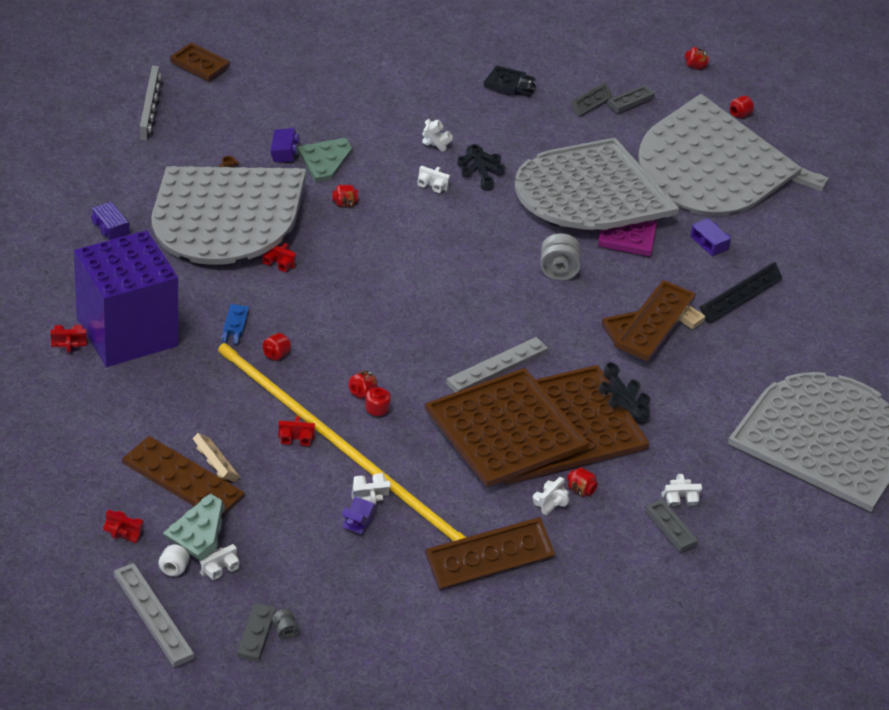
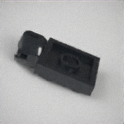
(510, 81)

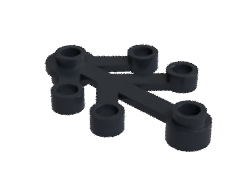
(476, 152)
(639, 410)

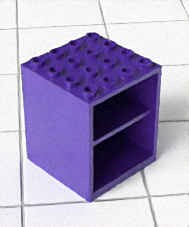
(126, 298)

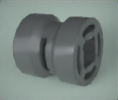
(285, 624)

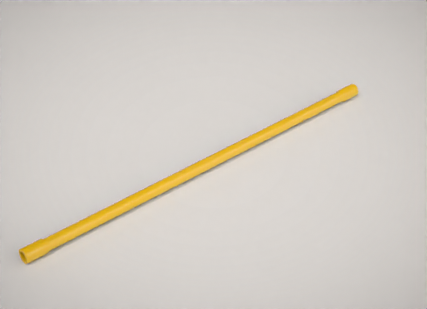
(231, 355)

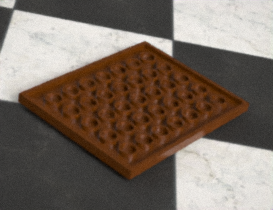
(607, 429)

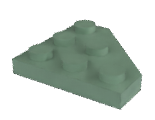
(325, 157)
(198, 528)

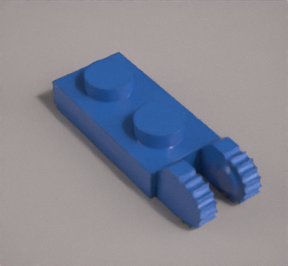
(235, 322)

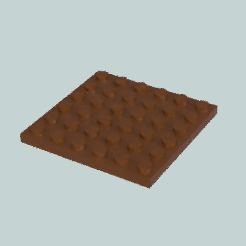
(506, 426)

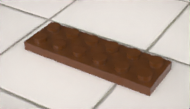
(655, 320)
(180, 474)
(489, 553)

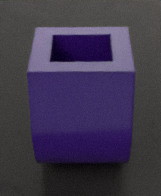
(359, 515)

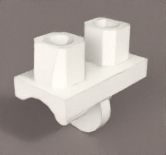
(433, 135)
(434, 178)
(682, 488)
(371, 491)
(553, 495)
(218, 559)

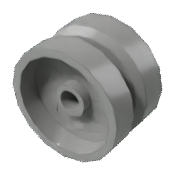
(560, 257)

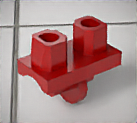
(282, 255)
(68, 337)
(296, 430)
(123, 526)

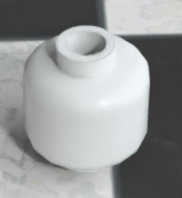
(174, 560)

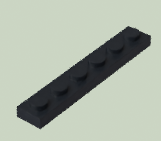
(740, 292)

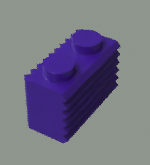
(284, 145)
(110, 221)
(710, 237)

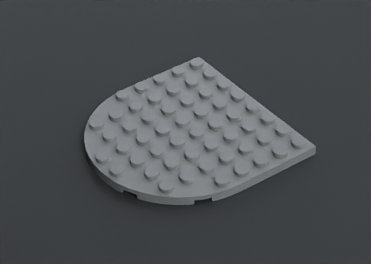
(712, 160)
(591, 187)
(225, 211)
(823, 433)

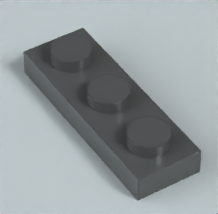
(591, 98)
(631, 98)
(671, 525)
(256, 632)

